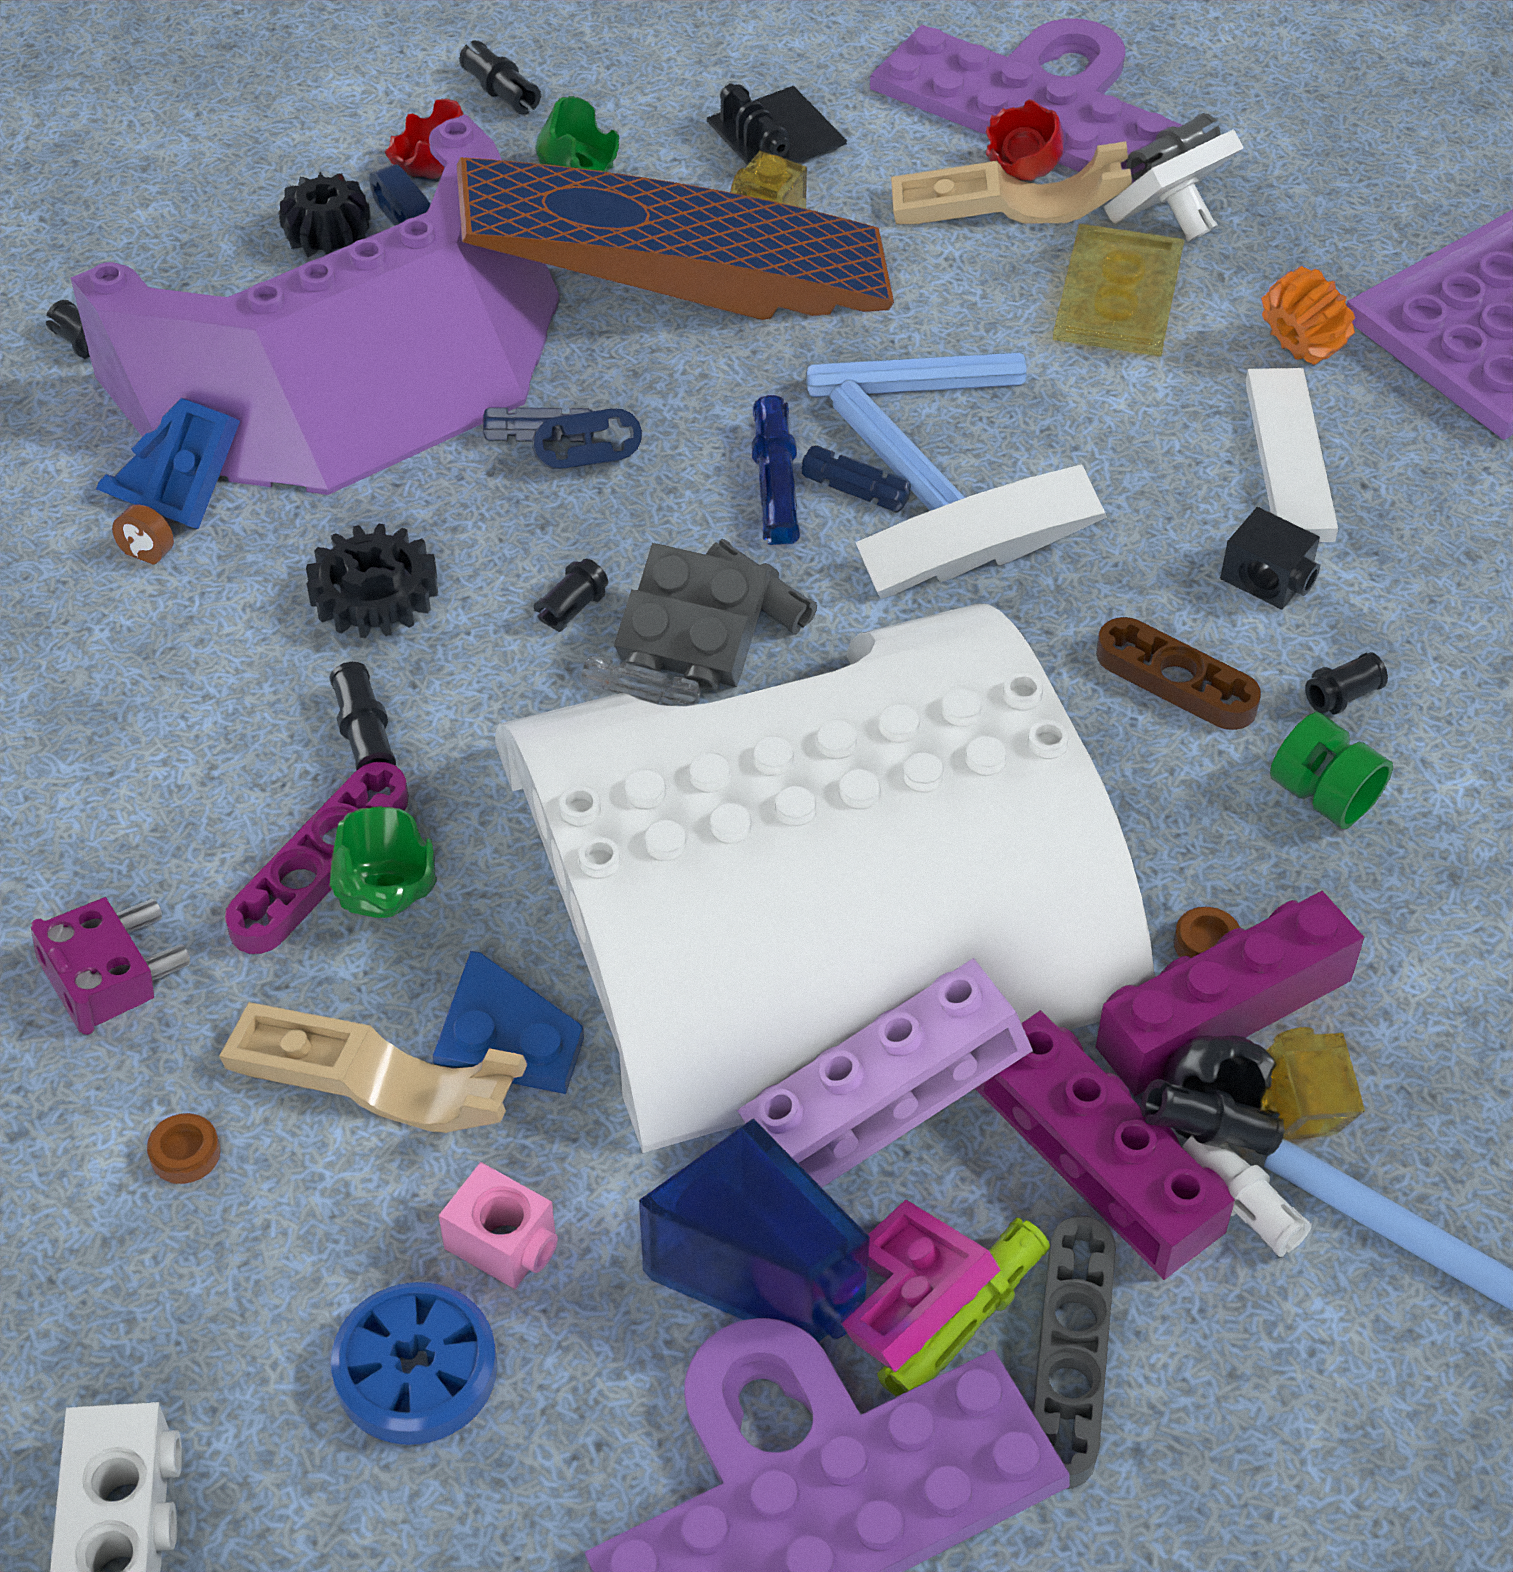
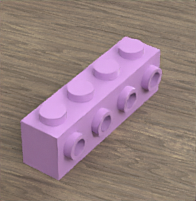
(892, 1074)

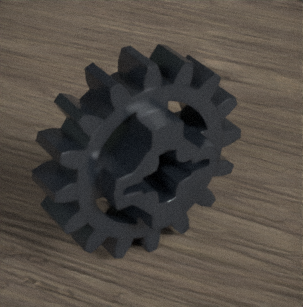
(372, 580)

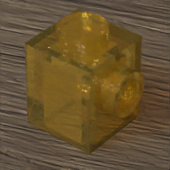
(773, 180)
(1312, 1084)

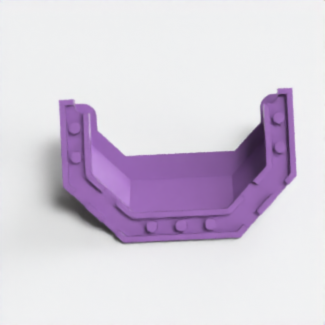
(340, 356)

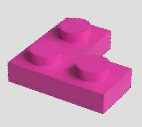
(928, 1278)

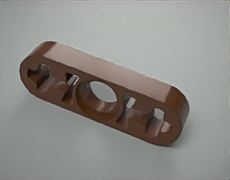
(1174, 653)

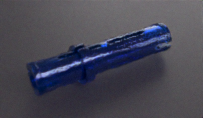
(774, 453)

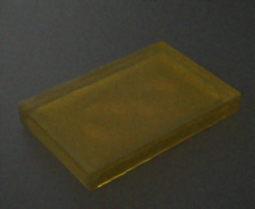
(1119, 290)

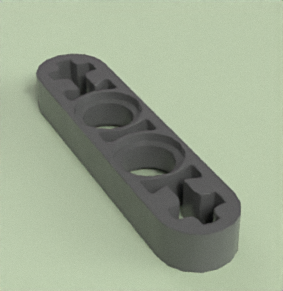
(1076, 1349)

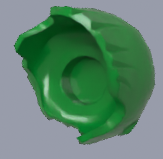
(574, 138)
(380, 862)

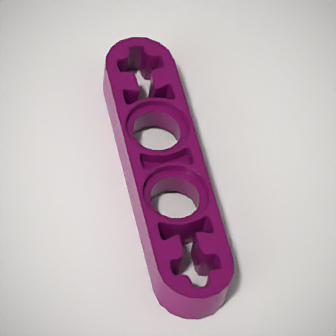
(310, 853)

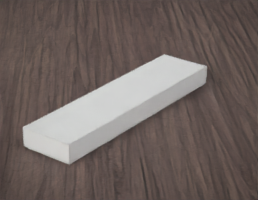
(1291, 450)

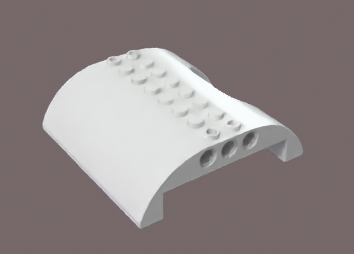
(825, 854)

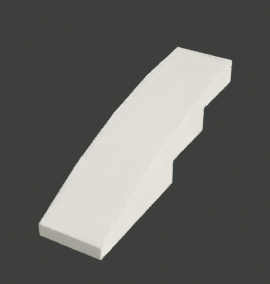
(981, 528)

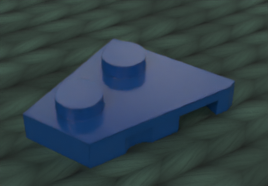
(508, 1016)

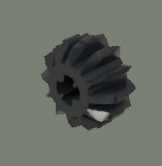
(324, 214)

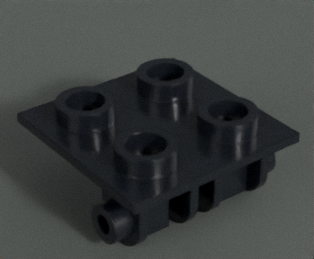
(775, 124)

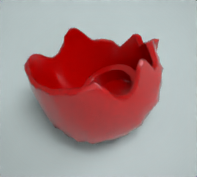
(1025, 140)
(412, 146)

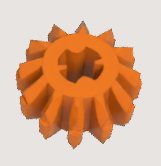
(1308, 315)

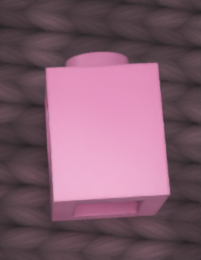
(493, 1201)

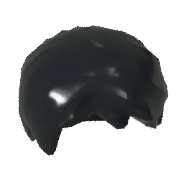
(1222, 1064)

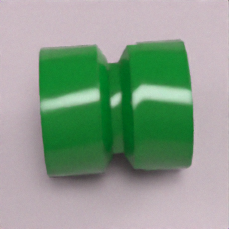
(1324, 765)

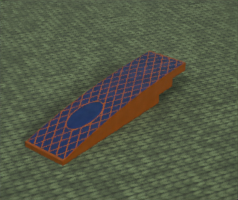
(674, 238)

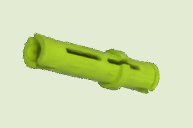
(1015, 1254)

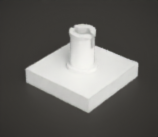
(1175, 183)

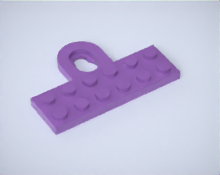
(973, 83)
(859, 1487)

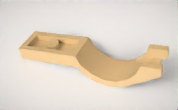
(989, 189)
(375, 1074)

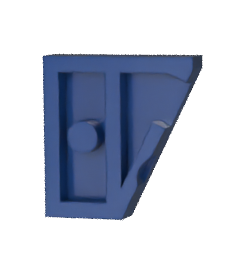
(176, 463)

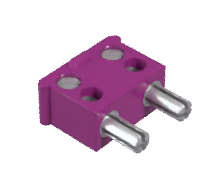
(98, 964)

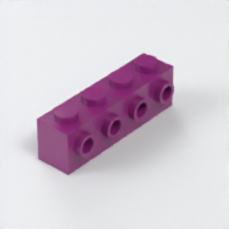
(1230, 988)
(1107, 1151)

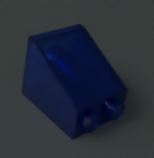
(755, 1237)

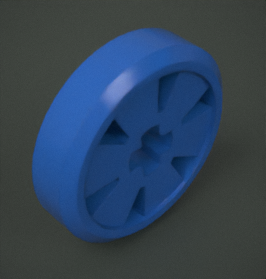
(430, 1399)

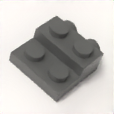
(692, 616)

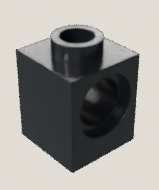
(1271, 558)

